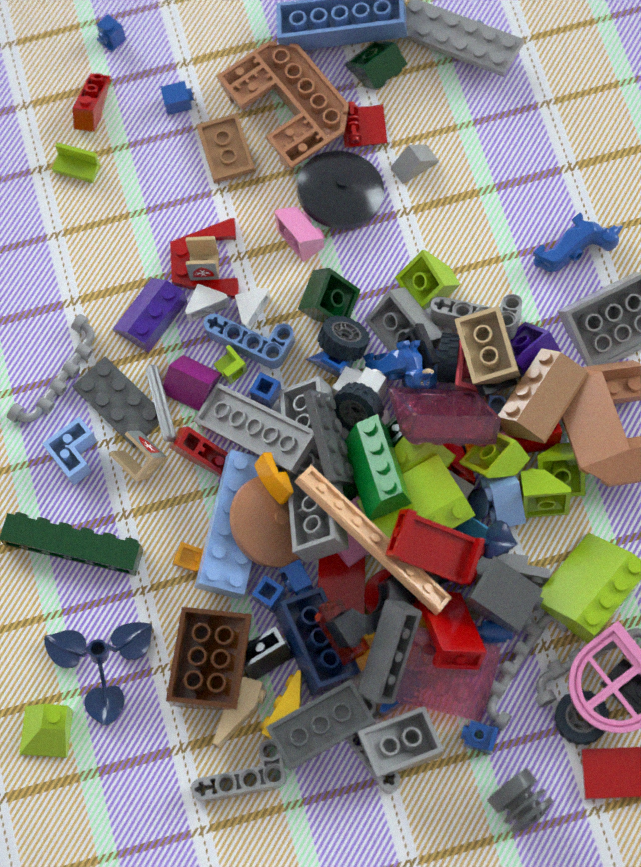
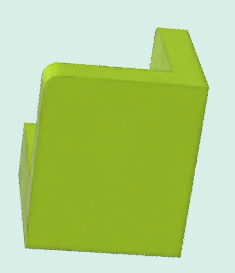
(231, 365)

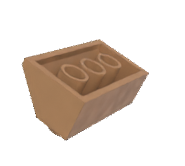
(542, 396)

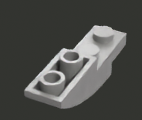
(519, 563)

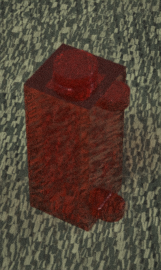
(325, 613)

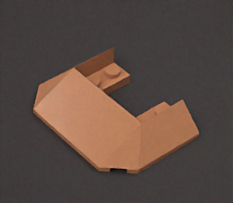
(303, 88)
(596, 427)

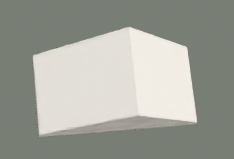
(205, 302)
(251, 305)

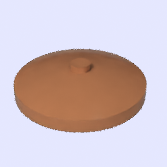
(261, 526)

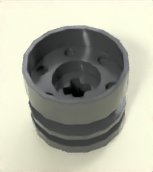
(520, 801)

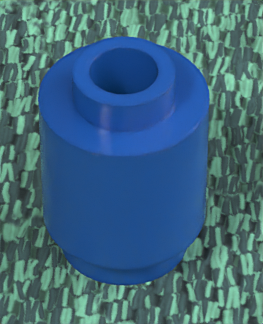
(493, 633)

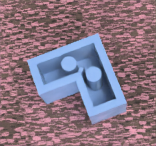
(66, 449)
(505, 499)

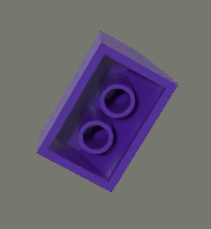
(151, 313)

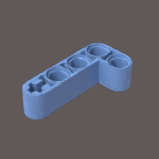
(247, 337)

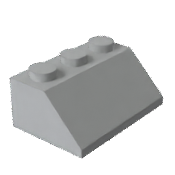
(397, 315)

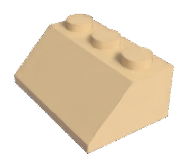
(487, 347)

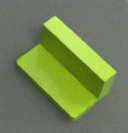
(76, 163)

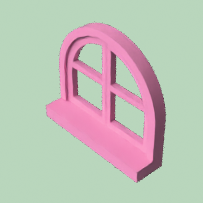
(633, 653)

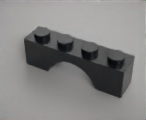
(350, 626)

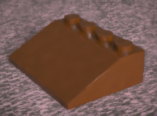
(208, 659)

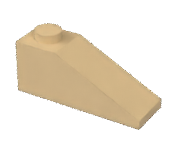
(250, 696)

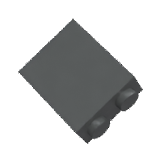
(505, 597)

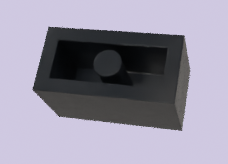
(266, 653)

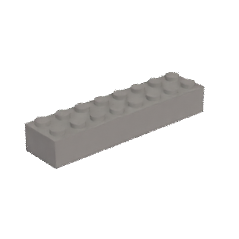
(312, 528)

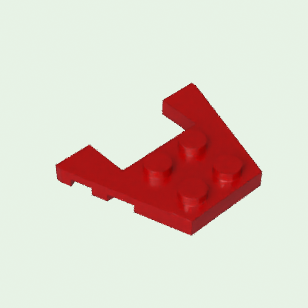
(180, 254)

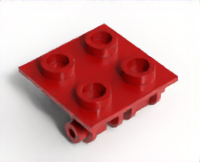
(365, 126)

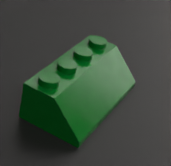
(376, 468)

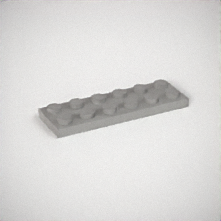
(461, 37)
(256, 427)

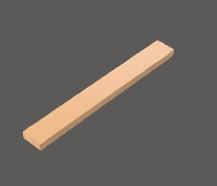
(371, 538)

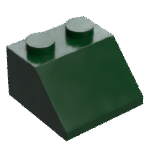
(377, 64)
(328, 295)

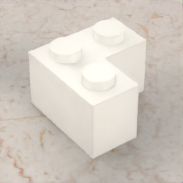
(372, 378)

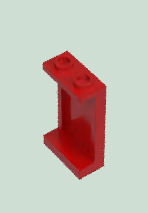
(435, 548)
(453, 635)

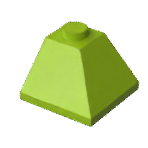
(427, 278)
(496, 460)
(562, 464)
(543, 494)
(46, 730)

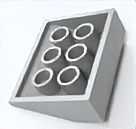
(606, 322)

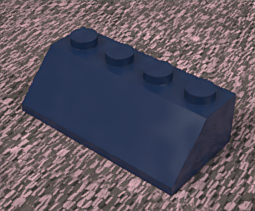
(309, 644)

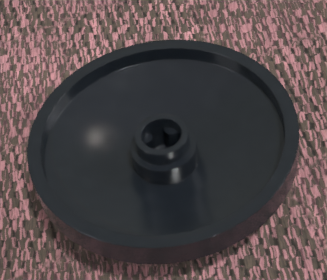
(340, 189)

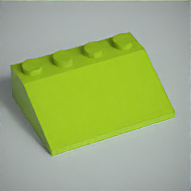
(432, 496)
(591, 586)

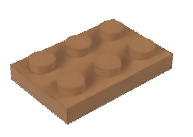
(225, 148)

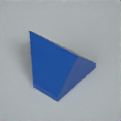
(329, 363)

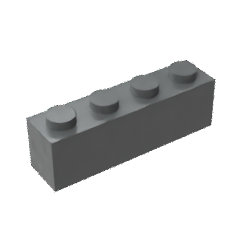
(389, 651)

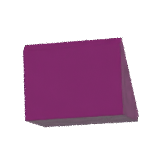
(190, 382)

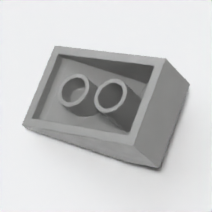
(401, 742)

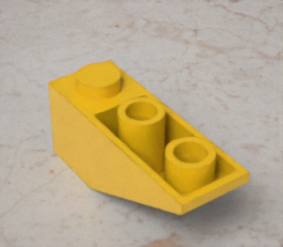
(285, 704)

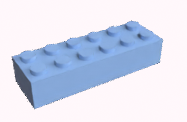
(223, 564)

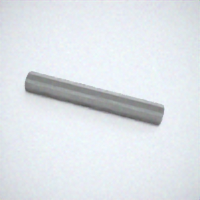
(160, 403)

